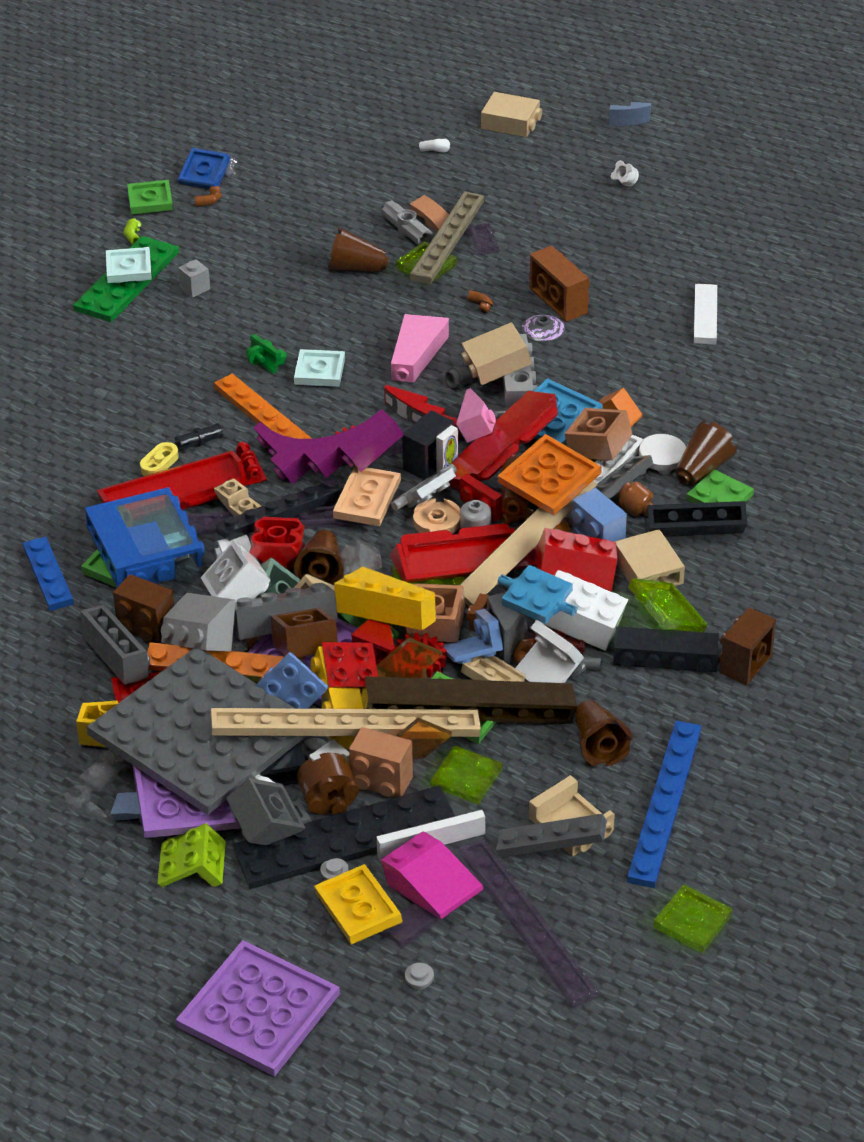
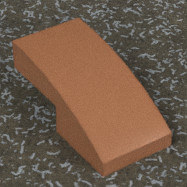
(430, 211)

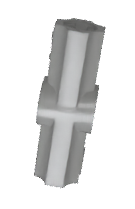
(406, 223)

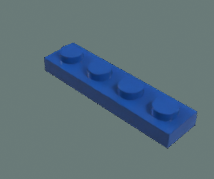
(48, 573)

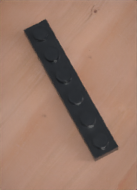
(287, 507)

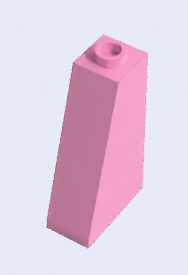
(417, 345)

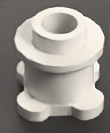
(625, 173)

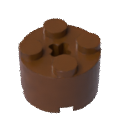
(327, 784)

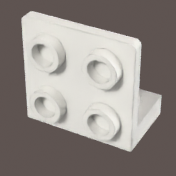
(550, 658)

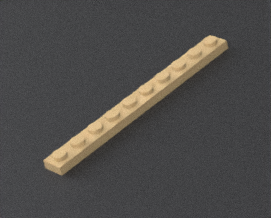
(335, 721)

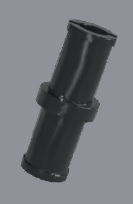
(198, 436)

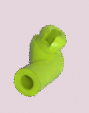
(130, 229)

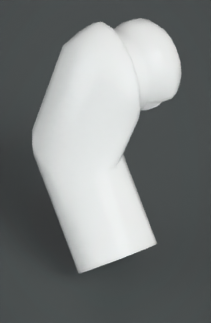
(437, 145)

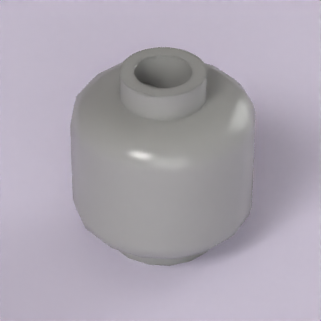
(475, 514)

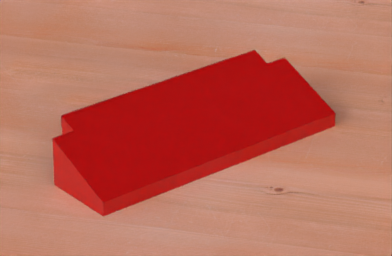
(515, 426)
(190, 482)
(447, 555)

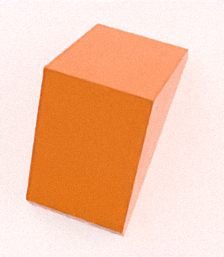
(622, 401)

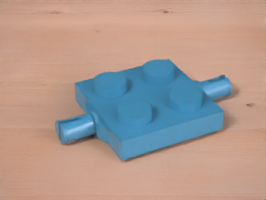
(537, 594)

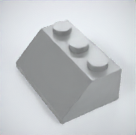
(200, 623)

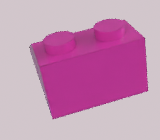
(430, 875)

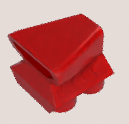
(277, 540)

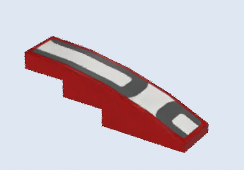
(412, 405)

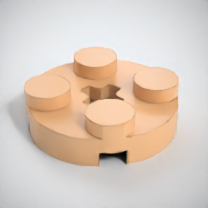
(425, 511)

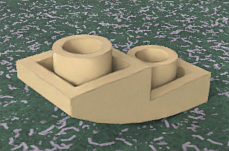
(235, 497)

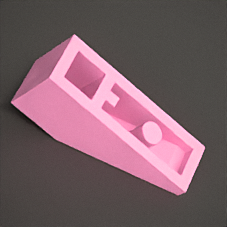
(474, 417)

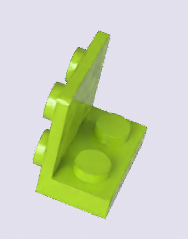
(195, 851)

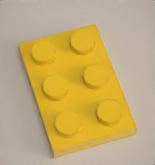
(358, 904)

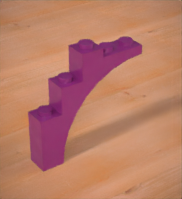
(326, 454)

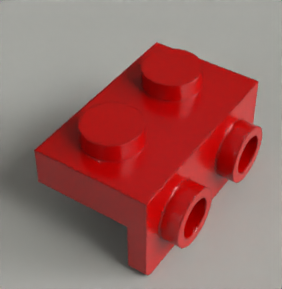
(473, 489)

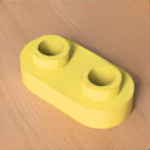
(159, 458)

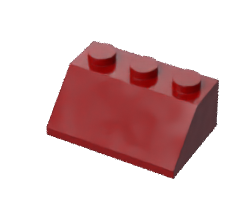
(578, 555)

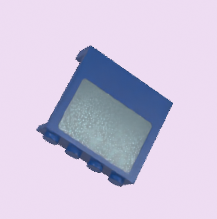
(142, 532)

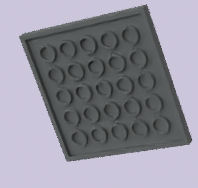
(169, 735)

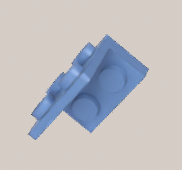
(483, 645)
(293, 683)

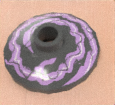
(543, 328)

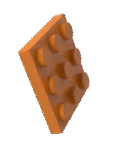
(549, 474)

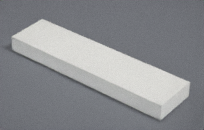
(705, 314)
(445, 830)

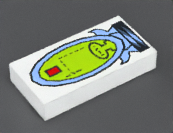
(446, 447)

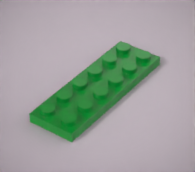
(109, 299)

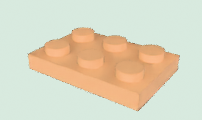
(367, 496)

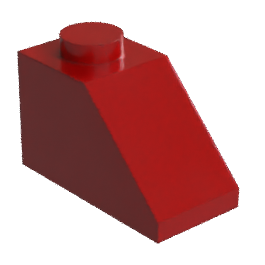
(378, 634)

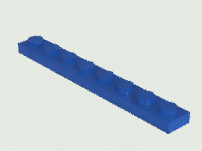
(664, 805)

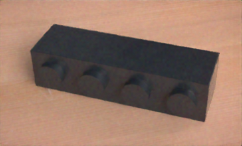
(696, 518)
(666, 649)

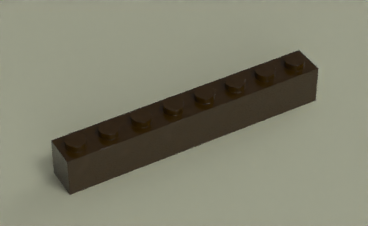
(493, 699)

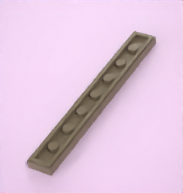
(447, 238)

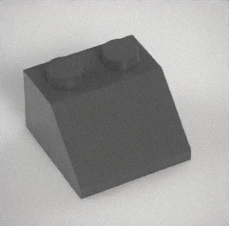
(511, 626)
(264, 811)

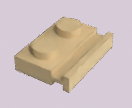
(491, 669)

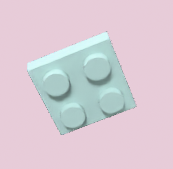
(128, 265)
(319, 368)

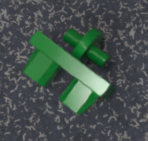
(264, 354)

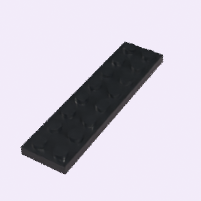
(338, 836)

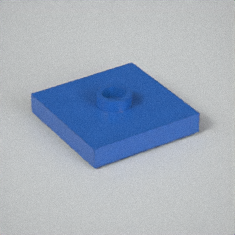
(204, 168)

